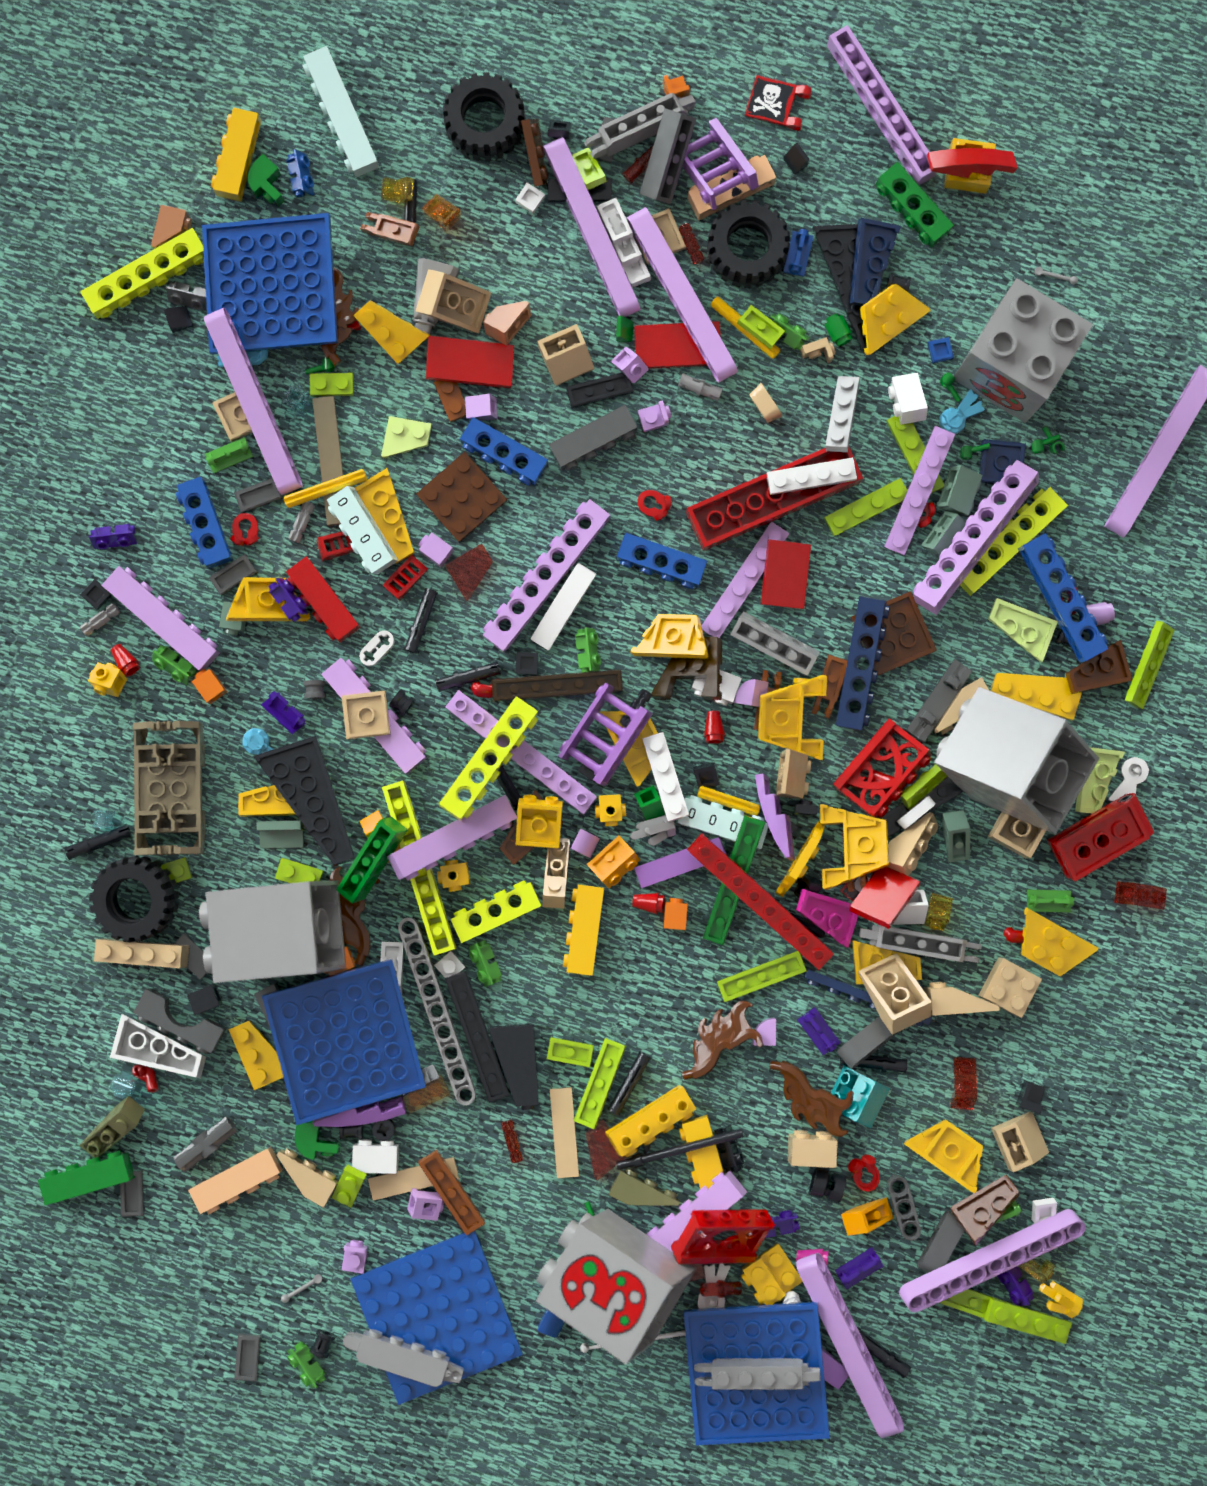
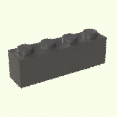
(667, 156)
(593, 437)

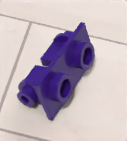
(104, 538)
(284, 591)
(286, 716)
(818, 1031)
(785, 1222)
(859, 1268)
(1019, 1292)

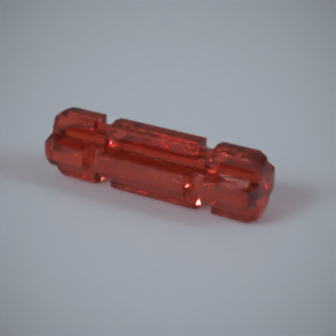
(691, 243)
(512, 1141)

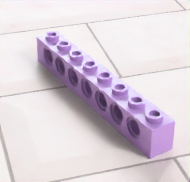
(881, 104)
(586, 511)
(935, 599)
(525, 755)

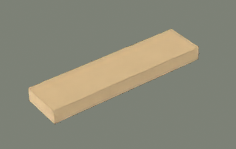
(564, 1132)
(403, 1181)

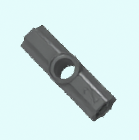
(205, 1144)

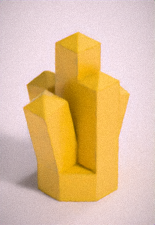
(1066, 1301)

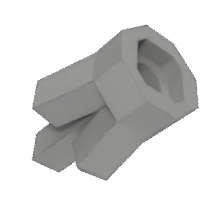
(658, 826)

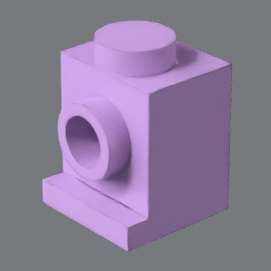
(428, 1211)

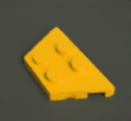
(889, 315)
(256, 603)
(673, 637)
(636, 758)
(799, 866)
(1052, 945)
(950, 1152)

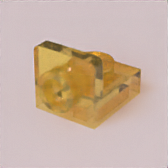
(397, 190)
(938, 911)
(1041, 1274)

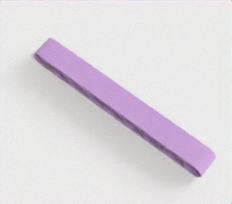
(591, 228)
(682, 295)
(253, 401)
(1159, 454)
(992, 1260)
(850, 1345)

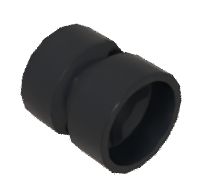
(820, 1181)

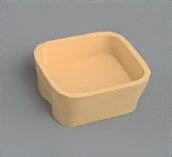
(765, 404)

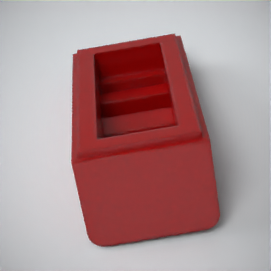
(333, 553)
(400, 572)

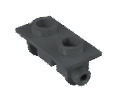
(180, 295)

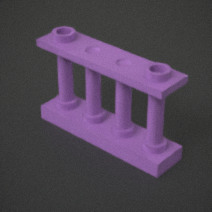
(736, 161)
(626, 736)

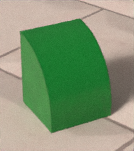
(650, 803)

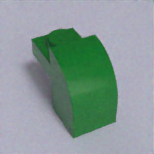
(261, 177)
(308, 1142)

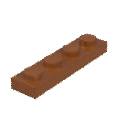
(451, 1192)

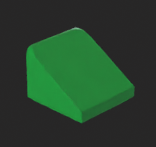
(624, 329)

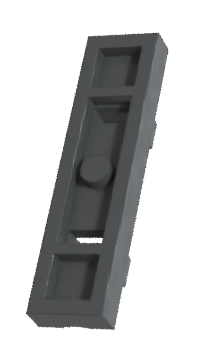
(938, 701)

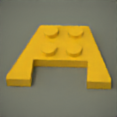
(783, 716)
(863, 845)

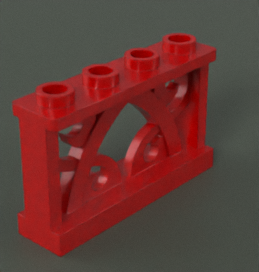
(880, 740)
(741, 1248)

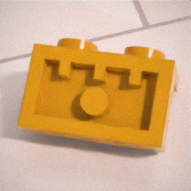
(614, 862)

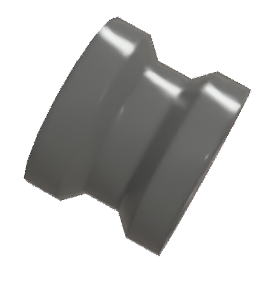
(314, 689)

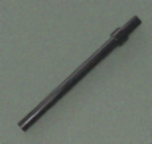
(640, 1159)

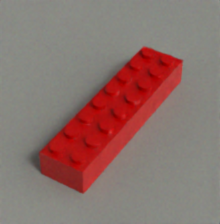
(752, 506)

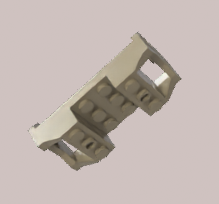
(168, 788)

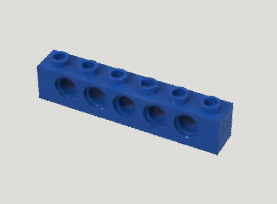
(1061, 610)

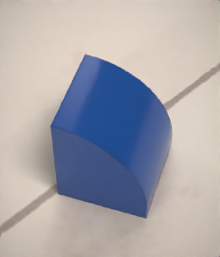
(550, 1324)

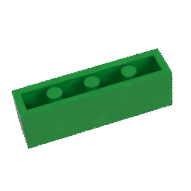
(86, 1178)

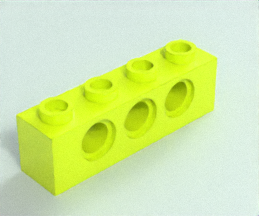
(467, 931)

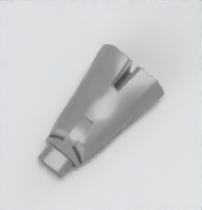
(422, 321)

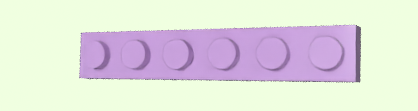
(919, 490)
(741, 584)

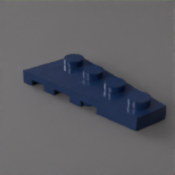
(872, 251)

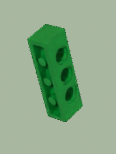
(898, 177)
(371, 859)

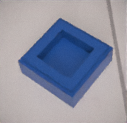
(940, 350)

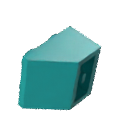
(867, 1098)

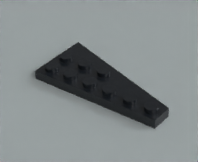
(838, 250)
(305, 784)

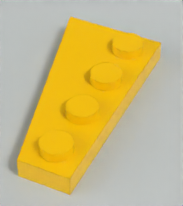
(384, 507)
(1040, 692)

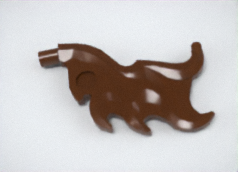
(344, 318)
(353, 928)
(721, 1034)
(812, 1103)

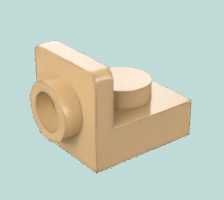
(815, 348)

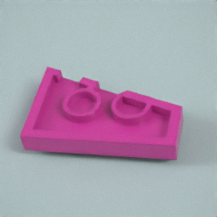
(829, 915)

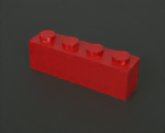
(323, 600)

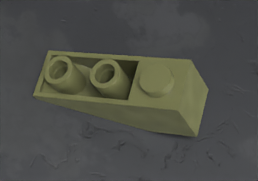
(113, 1127)
(635, 1191)

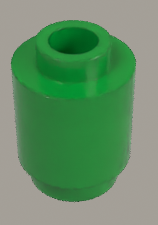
(838, 330)

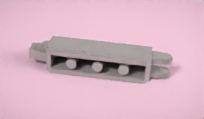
(636, 125)
(920, 943)
(402, 1358)
(757, 1373)

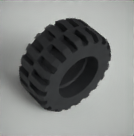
(477, 90)
(752, 217)
(107, 906)

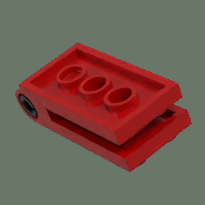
(1120, 829)

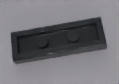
(600, 193)
(599, 390)

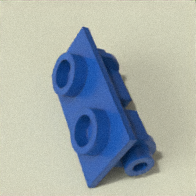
(299, 164)
(798, 253)

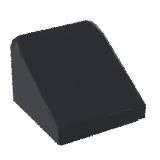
(796, 159)
(178, 318)
(808, 883)

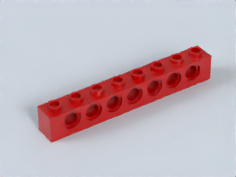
(760, 901)

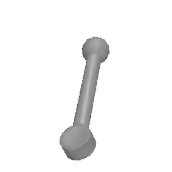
(1039, 271)
(317, 1279)

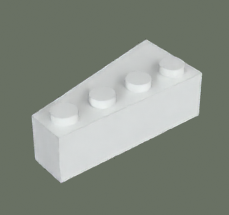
(150, 1048)

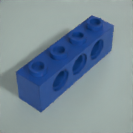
(478, 430)
(632, 544)
(220, 552)

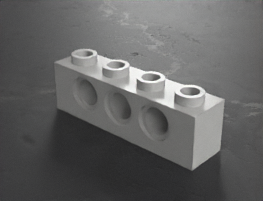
(775, 643)

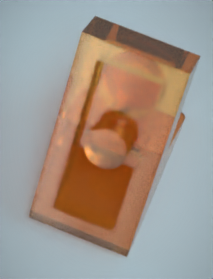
(442, 212)

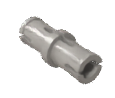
(700, 387)

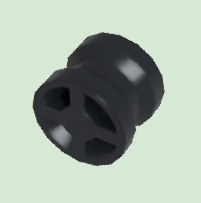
(402, 702)
(387, 1127)

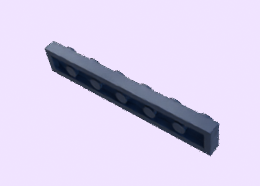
(837, 987)

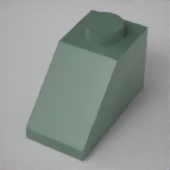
(956, 835)

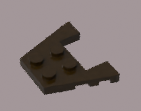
(694, 669)

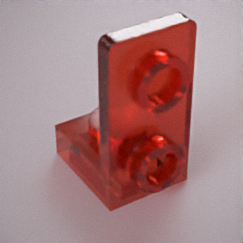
(1140, 895)
(964, 1083)

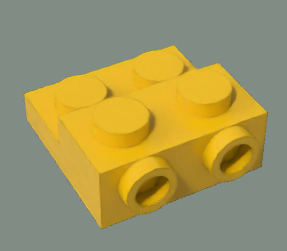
(539, 822)
(771, 1275)

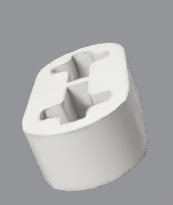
(381, 652)
(916, 812)

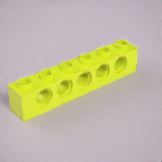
(133, 272)
(1052, 506)
(517, 710)

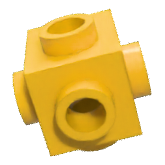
(107, 679)
(613, 801)
(461, 879)

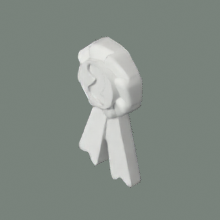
(1134, 772)
(713, 1301)

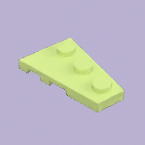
(1023, 626)
(1096, 787)

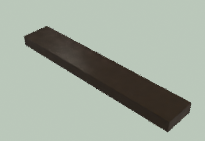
(555, 685)

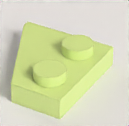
(404, 436)

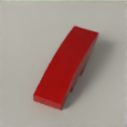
(967, 160)

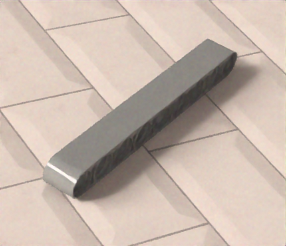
(437, 1022)

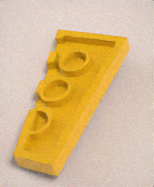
(263, 802)

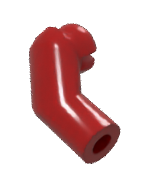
(482, 690)
(1013, 936)
(147, 1075)

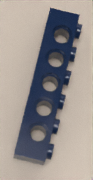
(866, 607)

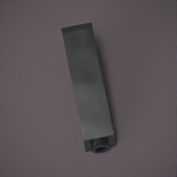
(518, 1059)

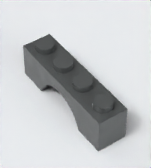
(155, 1008)

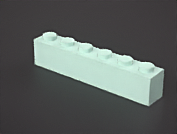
(340, 111)

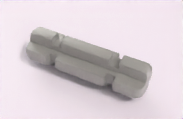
(301, 522)
(100, 619)

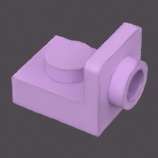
(630, 364)
(654, 416)
(355, 1256)

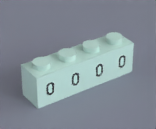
(362, 530)
(715, 820)

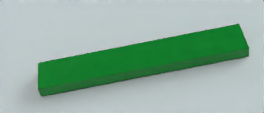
(726, 900)

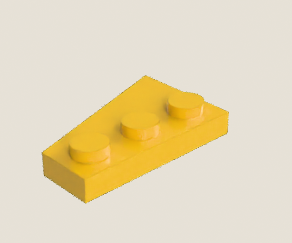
(391, 332)
(866, 955)
(256, 1055)

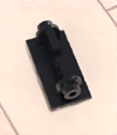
(732, 1157)

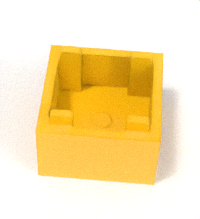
(976, 182)

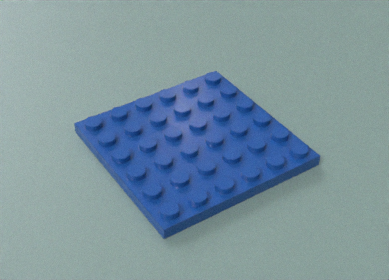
(273, 280)
(343, 1041)
(442, 1302)
(756, 1414)

